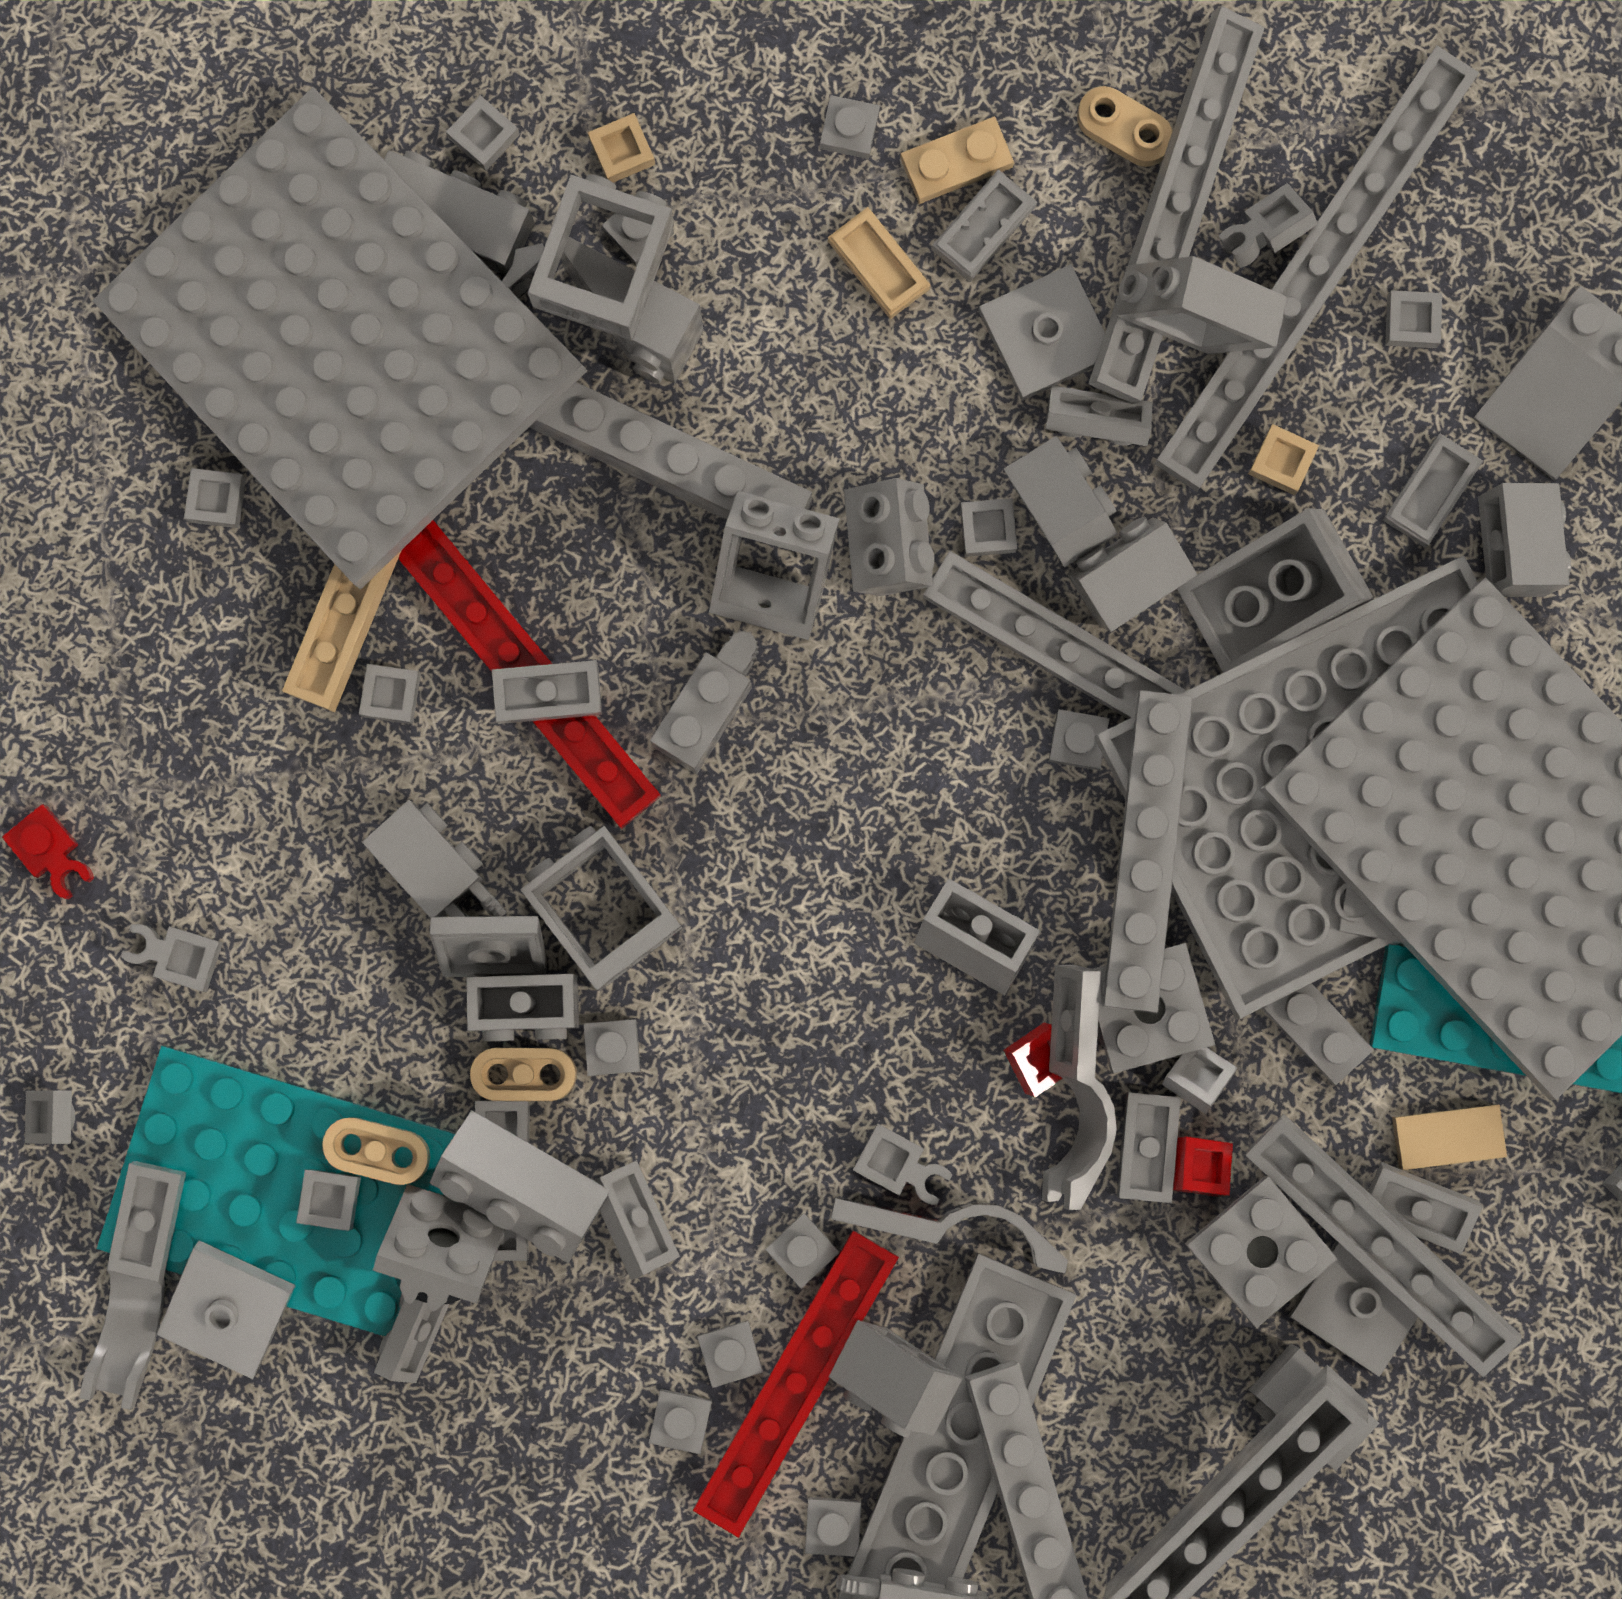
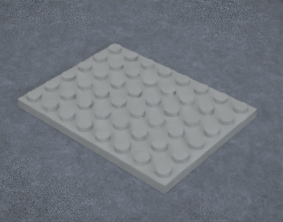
(338, 337)
(1483, 829)
(1241, 871)

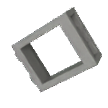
(1201, 305)
(584, 306)
(741, 591)
(549, 874)

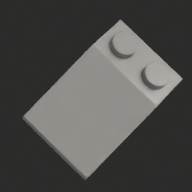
(668, 322)
(1560, 385)
(1275, 589)

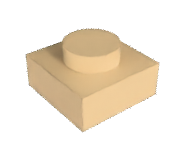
(621, 148)
(1283, 459)

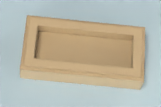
(879, 263)
(1449, 1137)

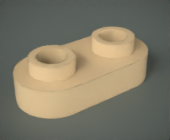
(1122, 129)
(524, 1074)
(377, 1151)

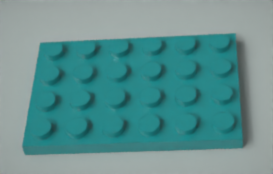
(245, 1167)

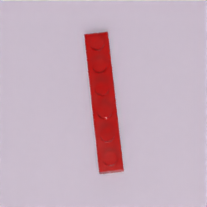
(794, 1384)

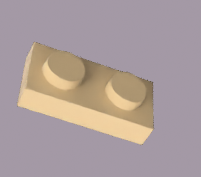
(957, 160)

